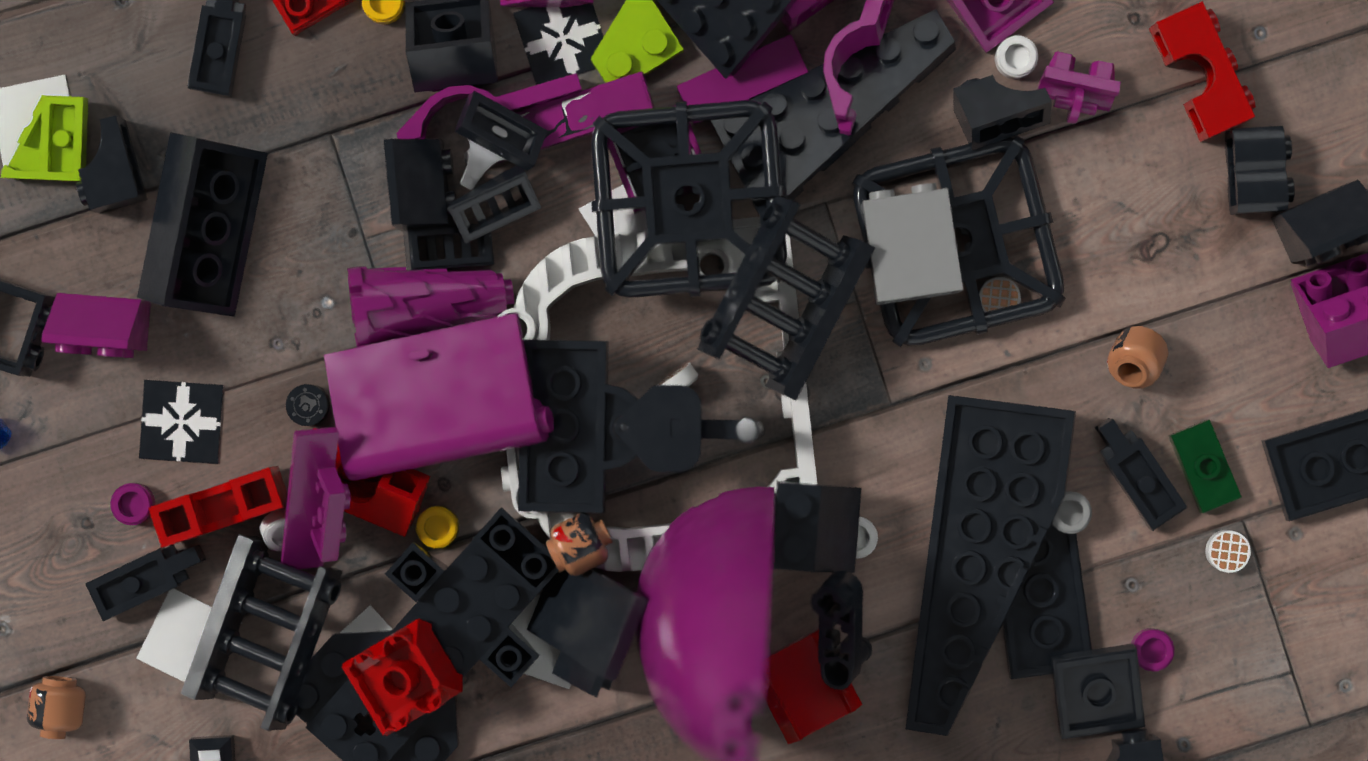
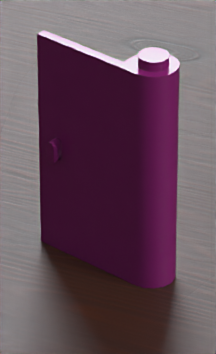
(436, 409)

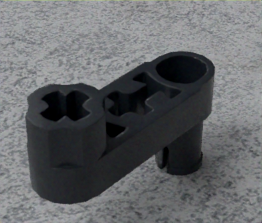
(840, 603)

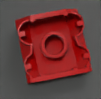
(403, 676)
(798, 693)

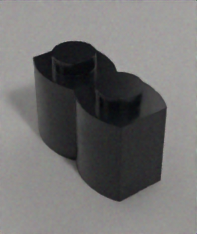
(1258, 170)

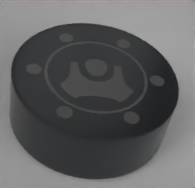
(307, 405)

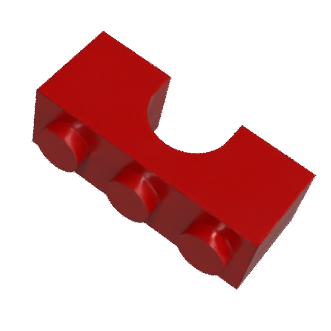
(1194, 37)
(386, 500)
(219, 506)

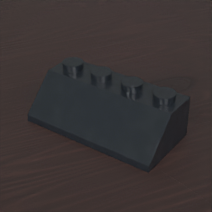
(202, 225)

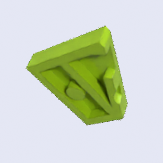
(635, 42)
(53, 142)

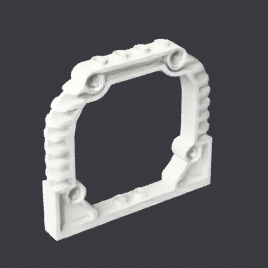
(580, 264)

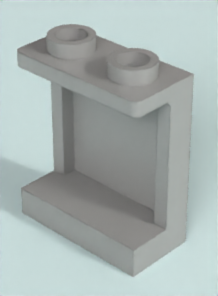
(912, 244)

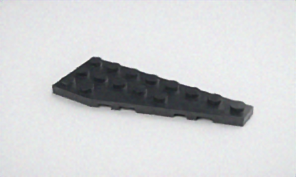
(992, 509)

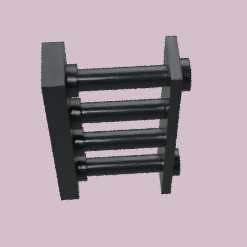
(826, 298)
(223, 637)

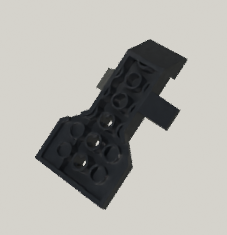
(471, 618)

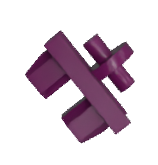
(1077, 90)

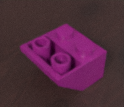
(1336, 309)
(98, 321)

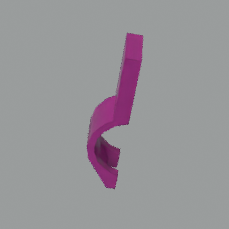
(852, 38)
(515, 101)

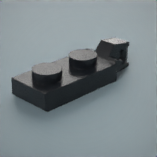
(217, 47)
(1139, 475)
(142, 579)

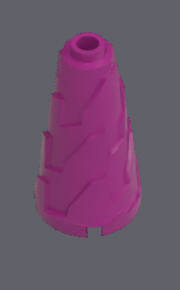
(412, 302)

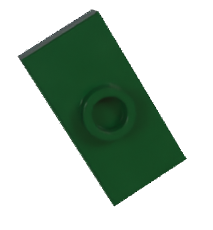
(1204, 466)

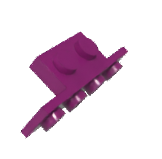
(314, 501)

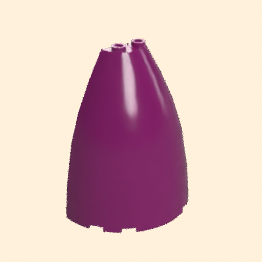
(709, 621)

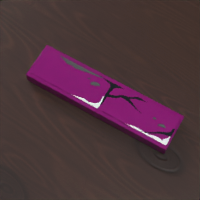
(575, 113)

